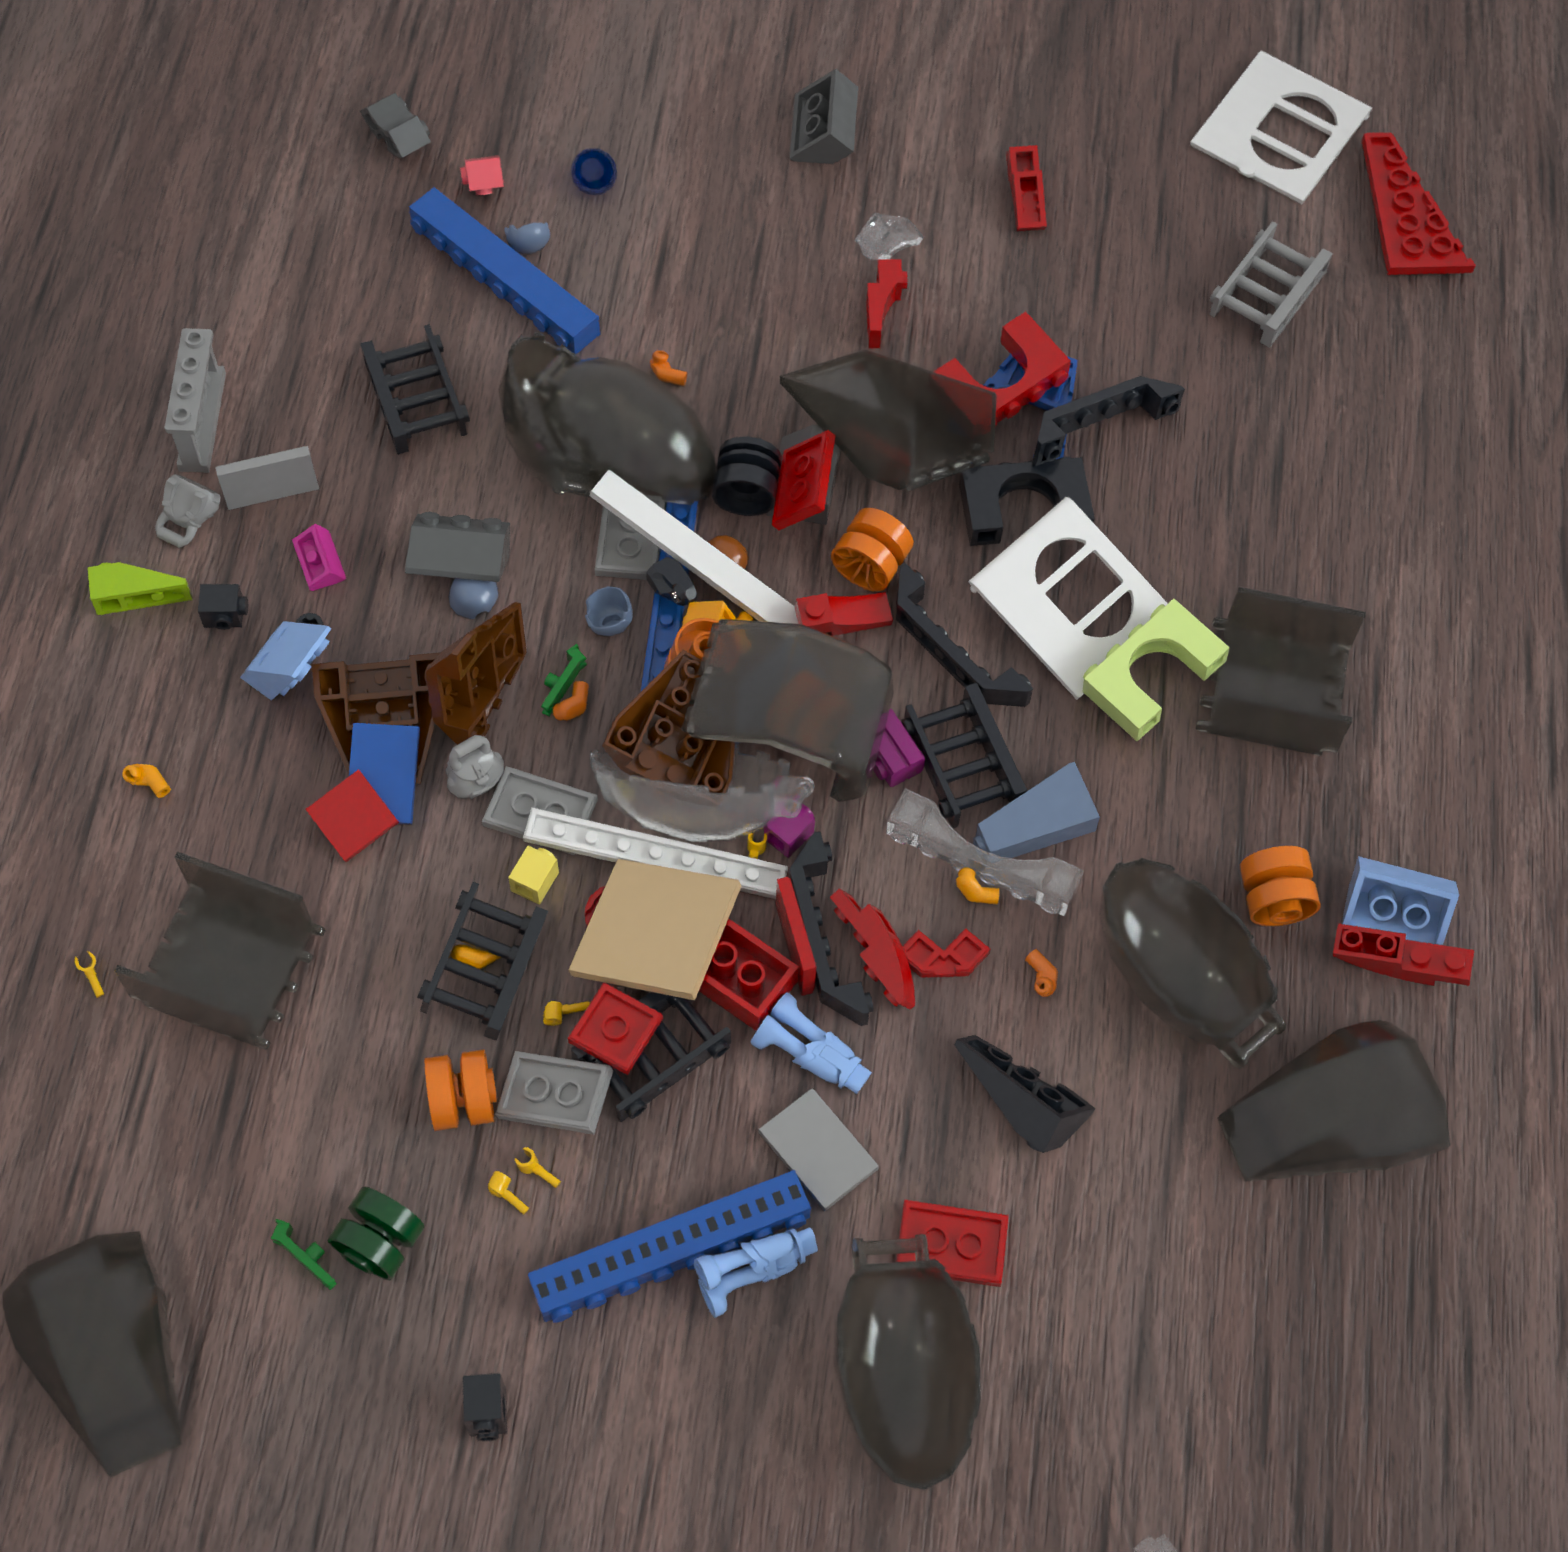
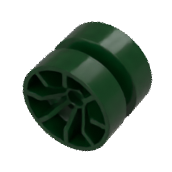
(369, 1243)

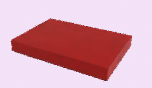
(803, 480)
(795, 935)
(961, 1239)

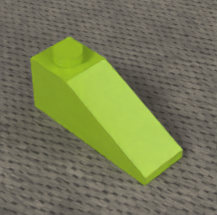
(129, 587)

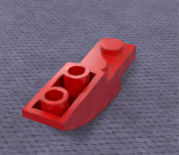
(883, 952)
(1400, 958)

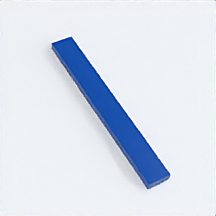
(666, 615)

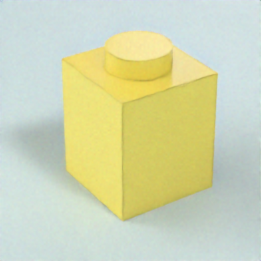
(534, 874)

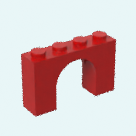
(1037, 354)

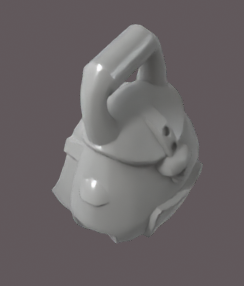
(187, 506)
(473, 768)

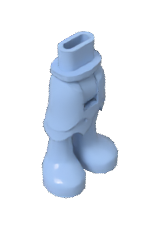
(825, 1054)
(767, 1260)

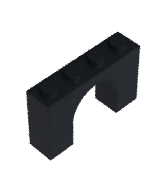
(986, 485)

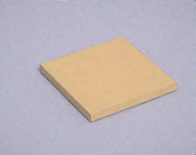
(655, 929)

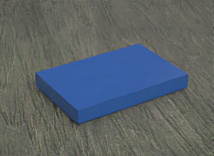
(389, 763)

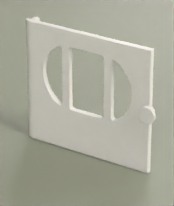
(1258, 90)
(1015, 596)

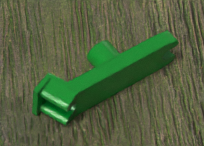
(561, 684)
(307, 1258)

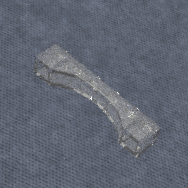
(1042, 881)

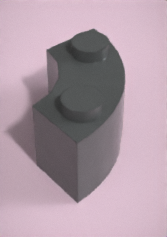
(398, 127)

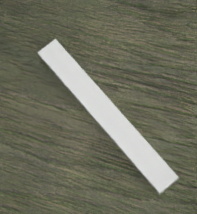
(692, 550)
(616, 843)

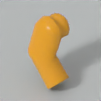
(146, 776)
(972, 889)
(473, 956)

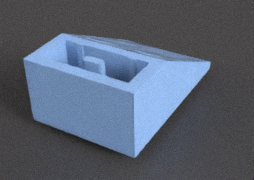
(286, 657)

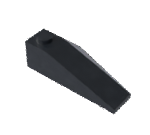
(1033, 1107)

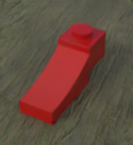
(1026, 187)
(882, 295)
(844, 613)

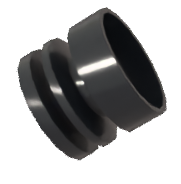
(747, 476)

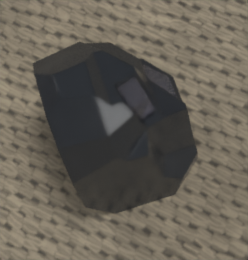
(671, 581)

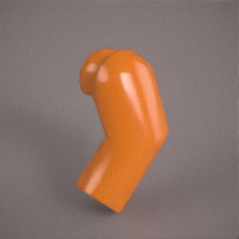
(664, 371)
(1046, 973)

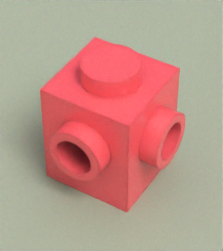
(482, 174)

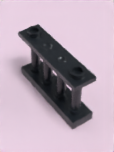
(394, 407)
(985, 733)
(504, 985)
(714, 1046)

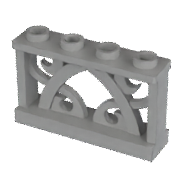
(195, 400)

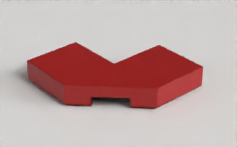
(955, 961)

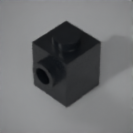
(222, 606)

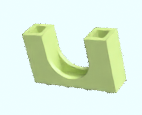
(1168, 631)

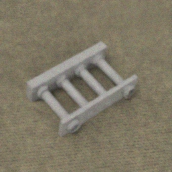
(1285, 305)

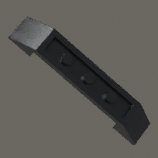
(1153, 395)
(1006, 690)
(845, 999)

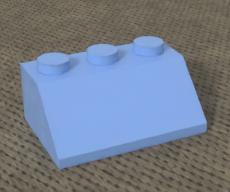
(1400, 901)

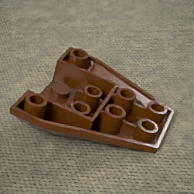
(649, 736)

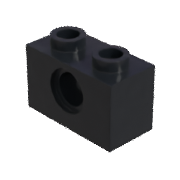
(485, 1406)

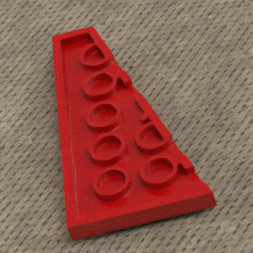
(1408, 218)

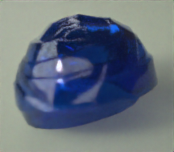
(593, 171)

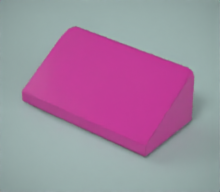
(318, 558)

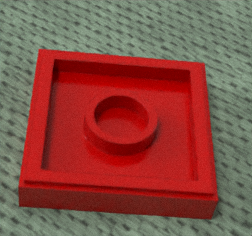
(352, 815)
(615, 1028)

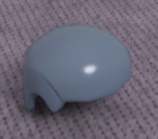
(528, 238)
(472, 596)
(608, 611)

